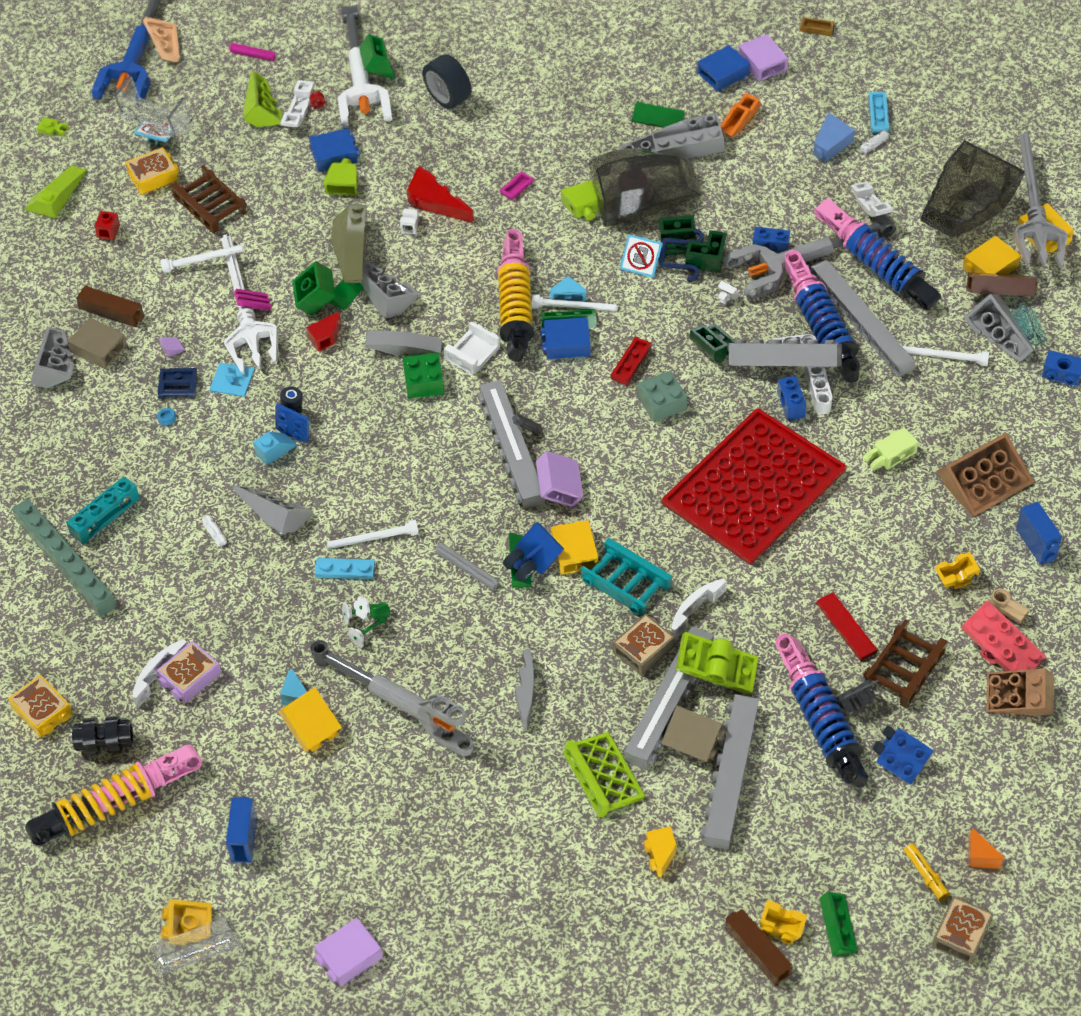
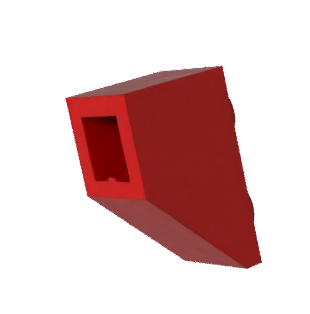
(324, 332)

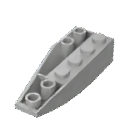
(685, 138)

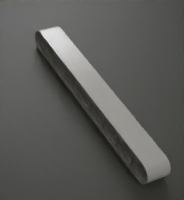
(864, 319)

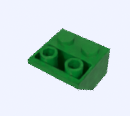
(376, 56)

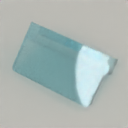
(1029, 322)

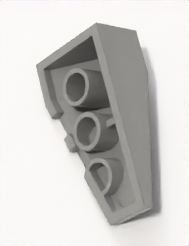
(386, 293)
(998, 324)
(53, 360)
(273, 511)

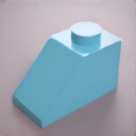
(272, 446)

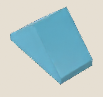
(568, 290)
(292, 688)

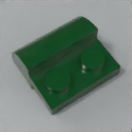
(676, 228)
(712, 341)

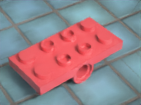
(1001, 640)

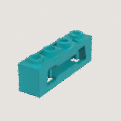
(102, 510)

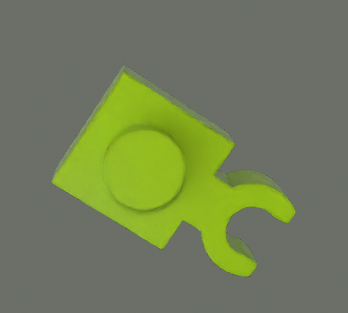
(51, 126)

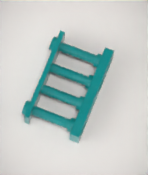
(632, 561)

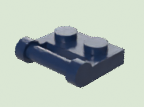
(177, 378)

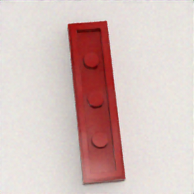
(846, 626)

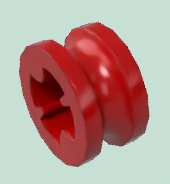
(314, 96)

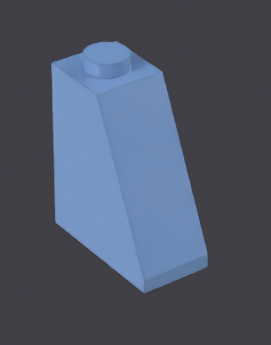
(832, 138)

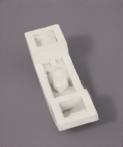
(299, 105)
(868, 201)
(710, 591)
(149, 673)

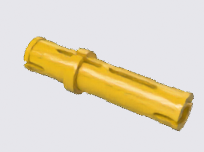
(931, 878)

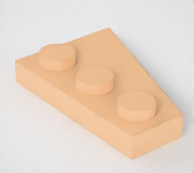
(164, 37)

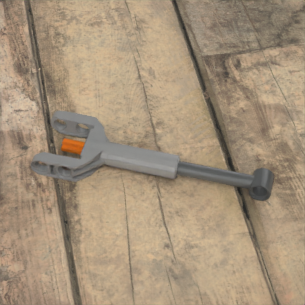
(774, 264)
(428, 712)

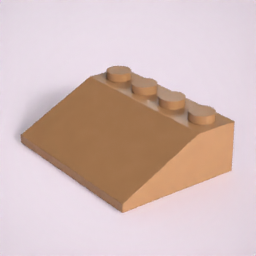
(986, 475)

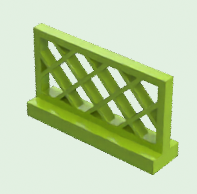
(587, 779)

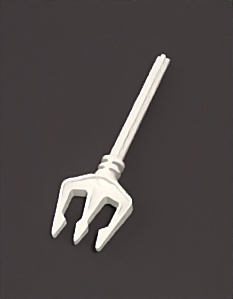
(250, 329)

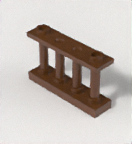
(202, 213)
(915, 679)

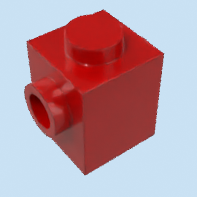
(107, 225)

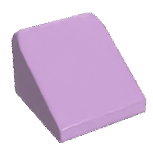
(171, 346)

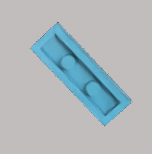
(878, 112)
(344, 568)

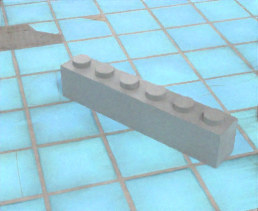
(785, 354)

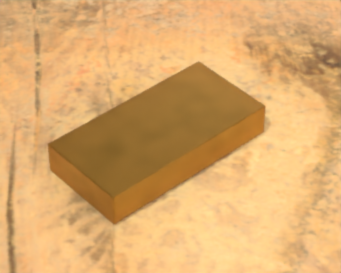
(817, 26)

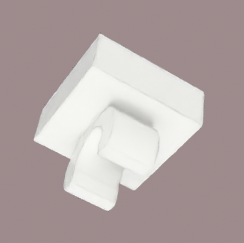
(727, 292)

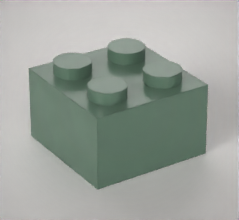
(662, 396)

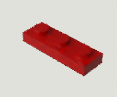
(631, 361)

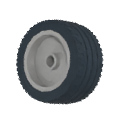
(446, 81)

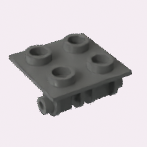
(859, 695)

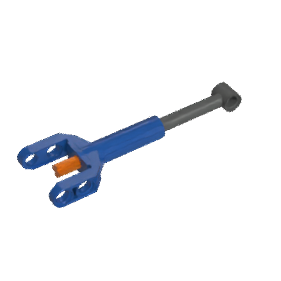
(130, 64)

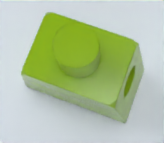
(342, 178)
(581, 200)

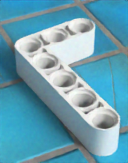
(815, 377)

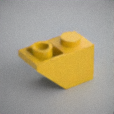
(662, 849)

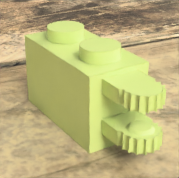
(892, 449)

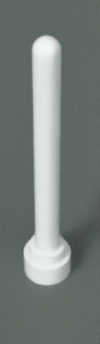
(169, 265)
(538, 301)
(980, 358)
(409, 528)

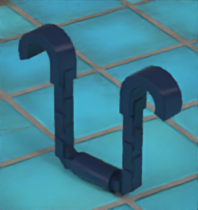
(680, 266)

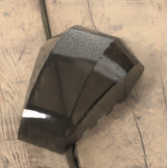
(640, 184)
(970, 190)

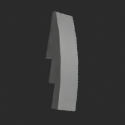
(396, 342)
(525, 693)

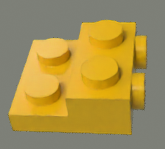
(184, 916)

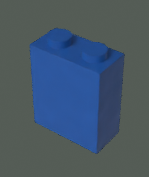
(723, 68)
(332, 148)
(566, 338)
(1039, 533)
(241, 829)

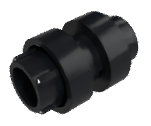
(92, 735)

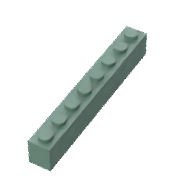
(64, 558)

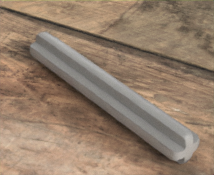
(467, 566)

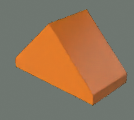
(982, 853)

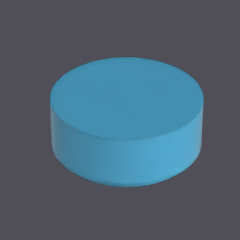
(166, 416)

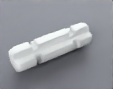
(874, 142)
(214, 531)

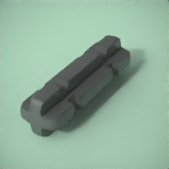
(527, 424)

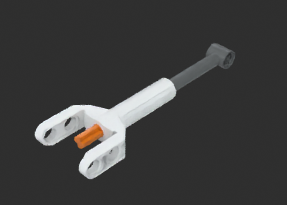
(362, 91)

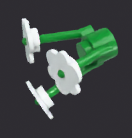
(362, 607)

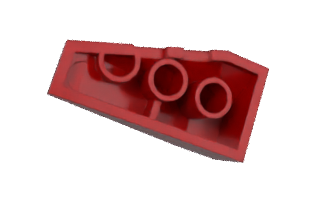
(432, 197)

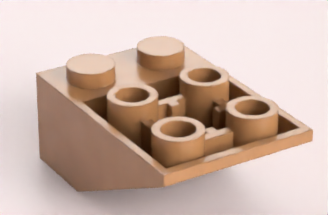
(1021, 692)

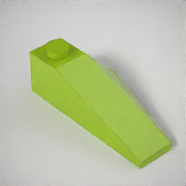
(259, 104)
(55, 194)

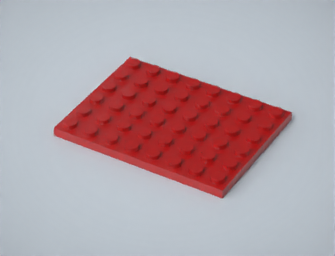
(754, 485)

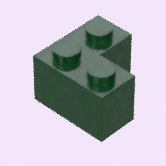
(707, 255)

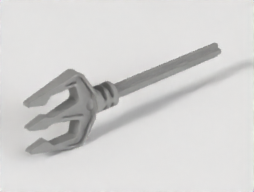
(1037, 225)

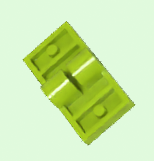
(717, 662)

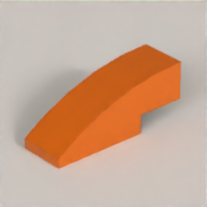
(740, 115)

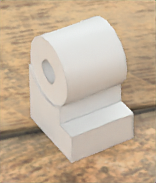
(410, 217)

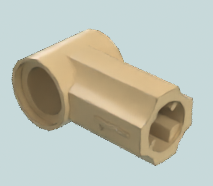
(1009, 606)

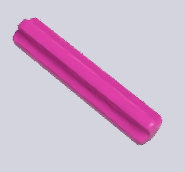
(252, 52)

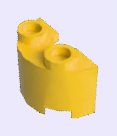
(958, 572)
(782, 922)

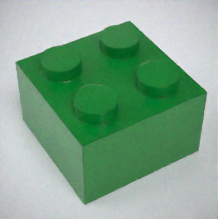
(313, 288)
(423, 375)

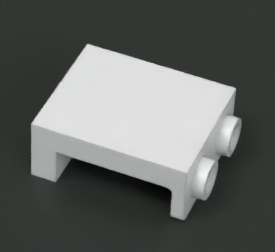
(473, 349)

